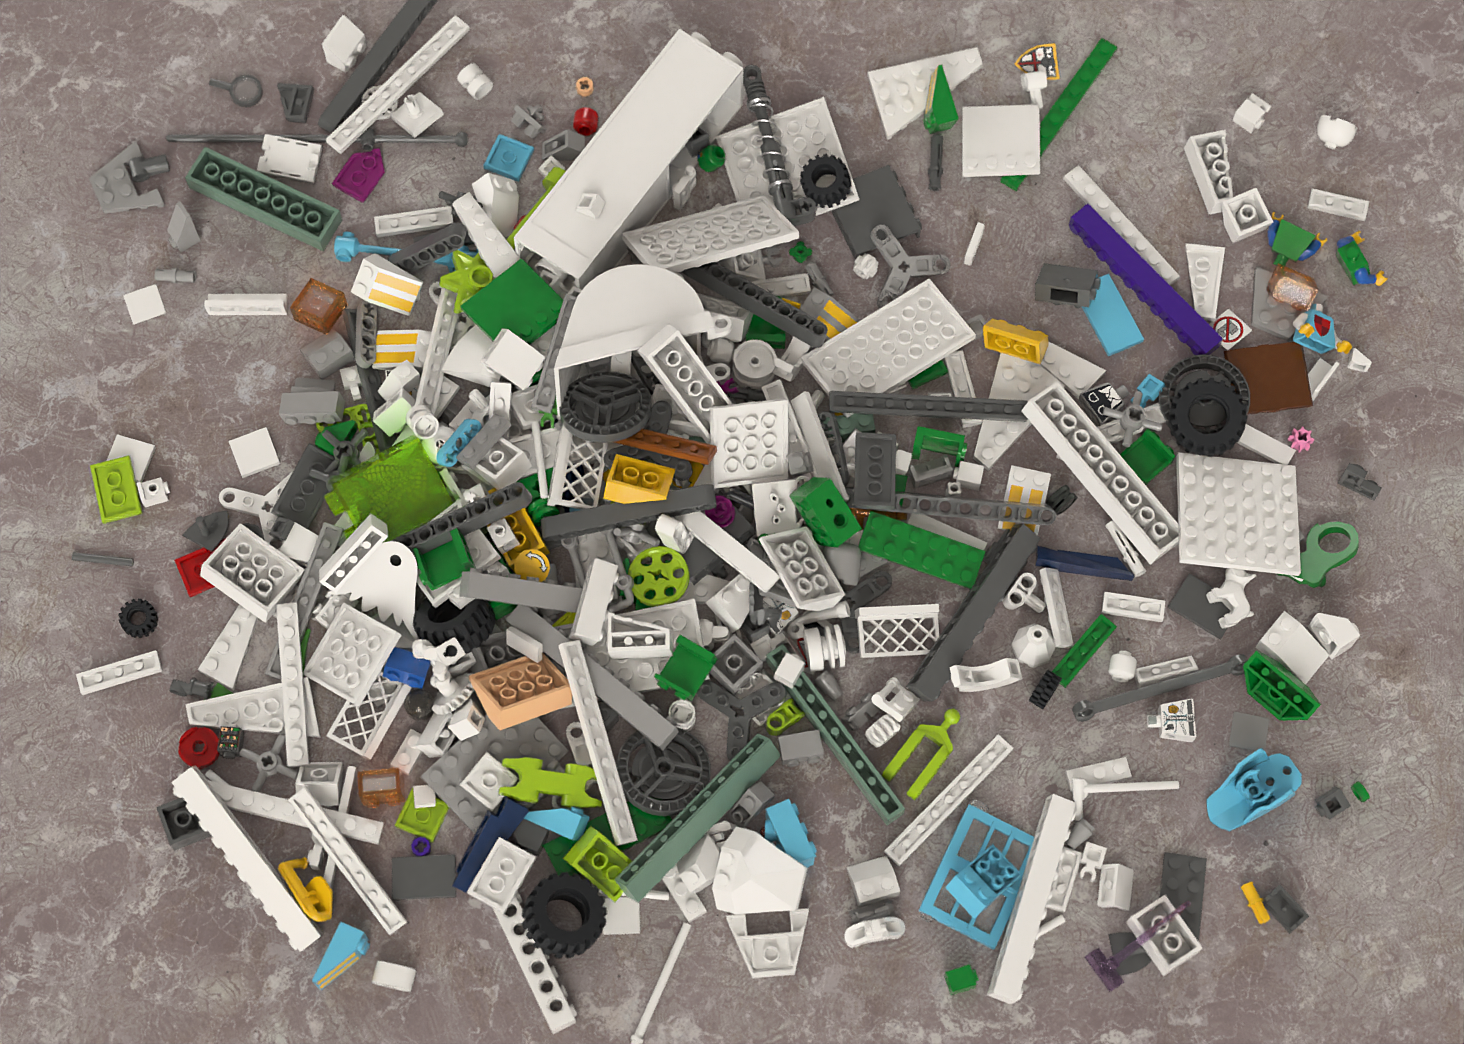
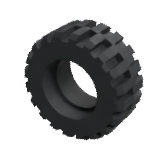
(468, 625)
(579, 894)

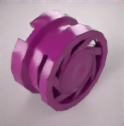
(722, 512)

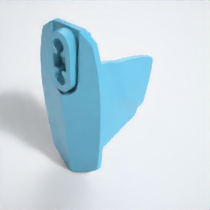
(1246, 794)

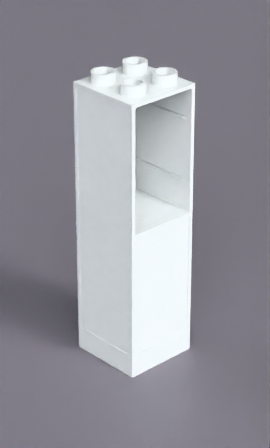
(633, 161)

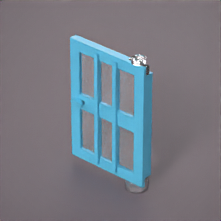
(971, 838)

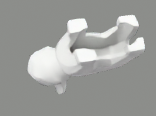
(1233, 596)

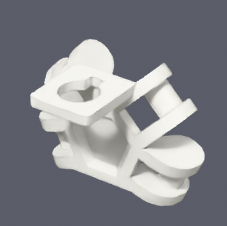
(425, 650)

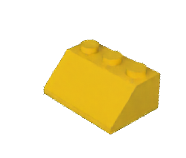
(1015, 340)

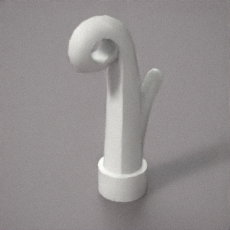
(840, 610)

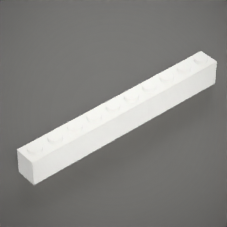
(247, 858)
(1032, 899)

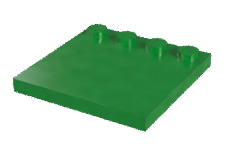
(515, 302)

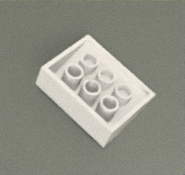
(803, 569)
(251, 572)

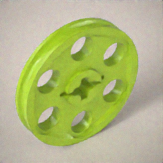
(657, 567)

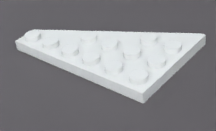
(903, 88)
(1012, 381)

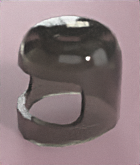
(419, 704)

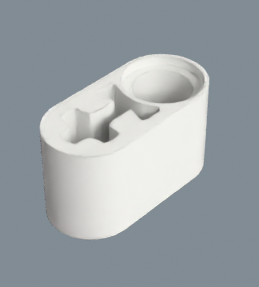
(394, 976)

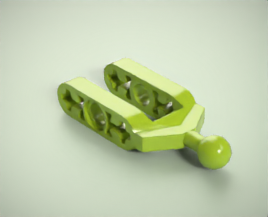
(937, 735)

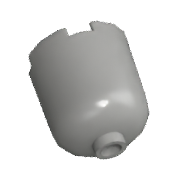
(844, 562)

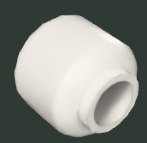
(721, 350)
(1122, 666)

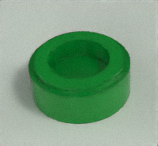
(1360, 792)

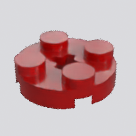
(200, 736)

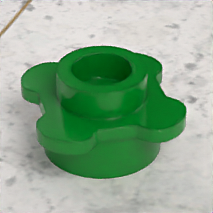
(800, 258)

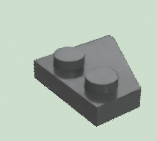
(296, 101)

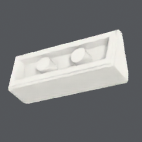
(1164, 671)

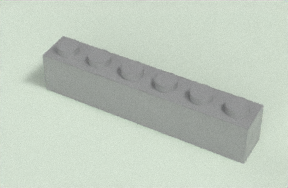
(519, 591)

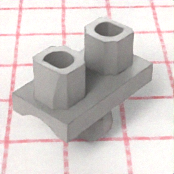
(534, 127)

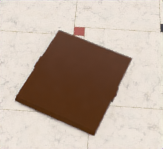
(1274, 376)

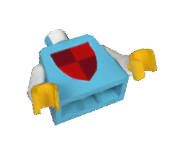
(1317, 331)

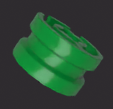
(540, 509)

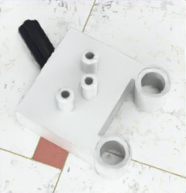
(771, 505)

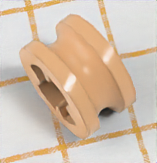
(582, 81)

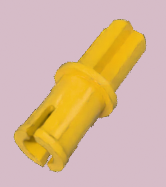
(1255, 902)

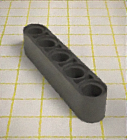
(430, 248)

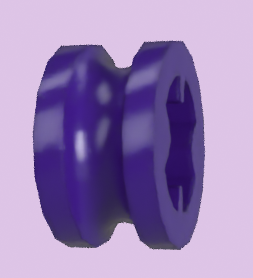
(415, 843)

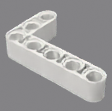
(672, 531)

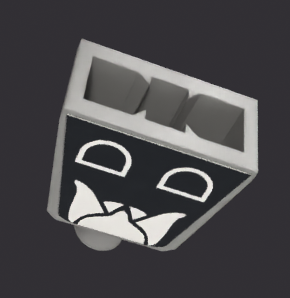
(1102, 396)

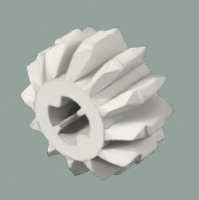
(882, 730)

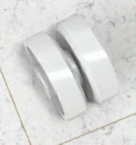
(754, 364)

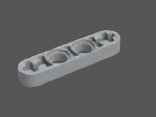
(369, 334)

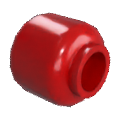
(585, 121)

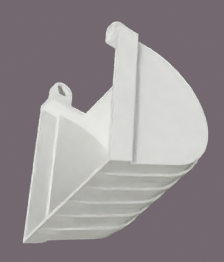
(623, 312)

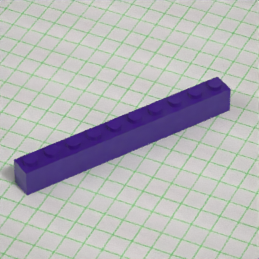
(1144, 281)

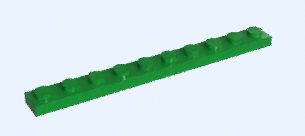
(1068, 101)

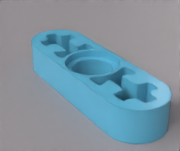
(450, 444)

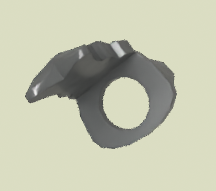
(757, 612)

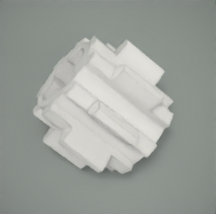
(865, 266)

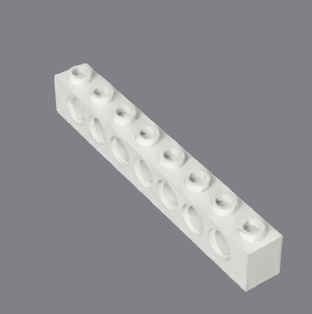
(556, 1020)

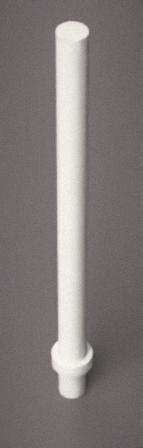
(637, 1037)

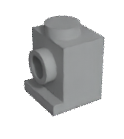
(800, 463)

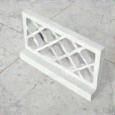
(560, 470)
(896, 613)
(381, 726)

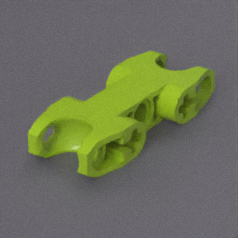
(535, 781)

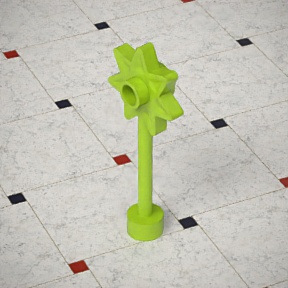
(473, 273)

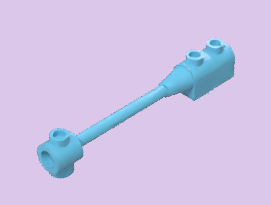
(348, 247)

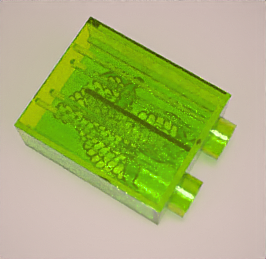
(393, 486)

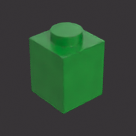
(961, 979)

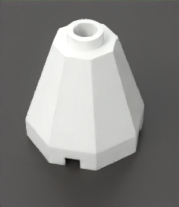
(1033, 645)

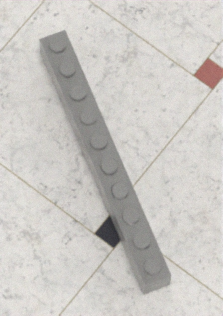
(606, 686)

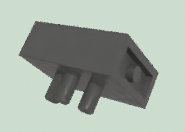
(1067, 285)

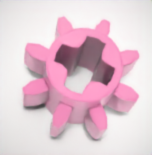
(1300, 444)

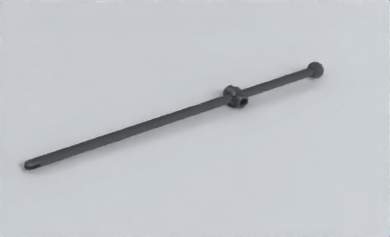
(367, 138)

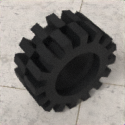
(129, 610)
(1045, 689)

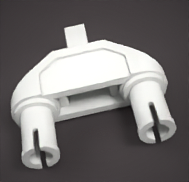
(874, 931)

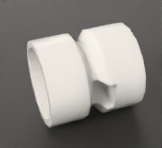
(474, 81)
(422, 422)
(683, 714)

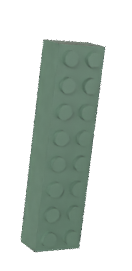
(264, 199)

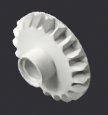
(454, 695)

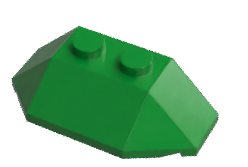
(1278, 689)

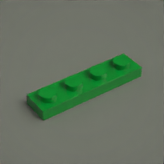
(1084, 649)

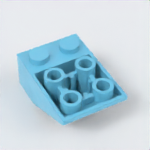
(983, 881)

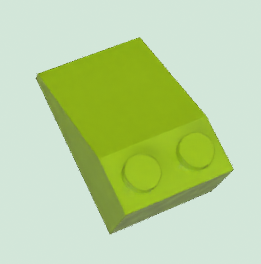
(598, 862)

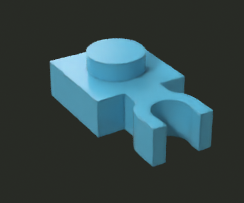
(1150, 388)

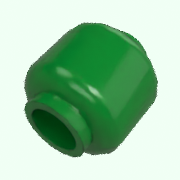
(711, 158)

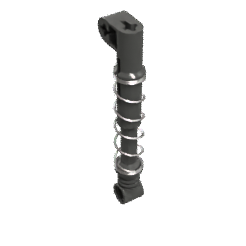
(772, 155)

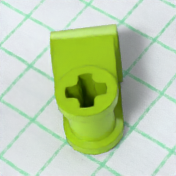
(786, 715)

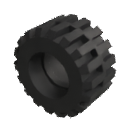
(826, 166)

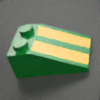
(940, 107)

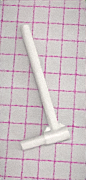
(1081, 790)

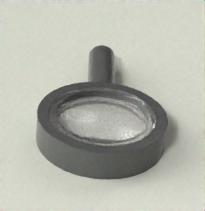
(244, 90)

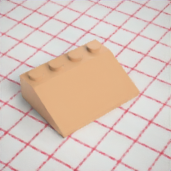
(521, 690)

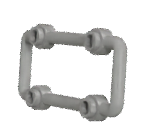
(624, 581)

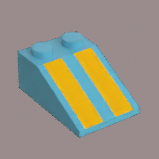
(344, 951)

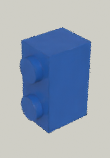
(405, 668)

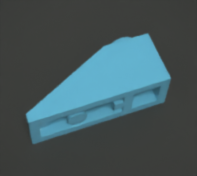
(566, 822)

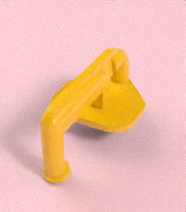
(314, 897)

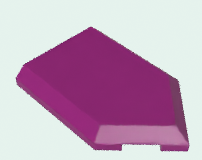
(360, 174)

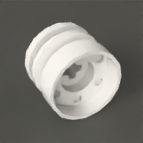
(824, 648)

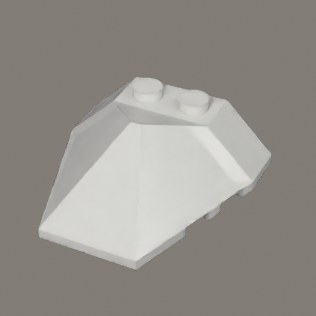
(756, 876)

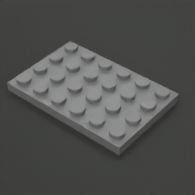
(522, 740)

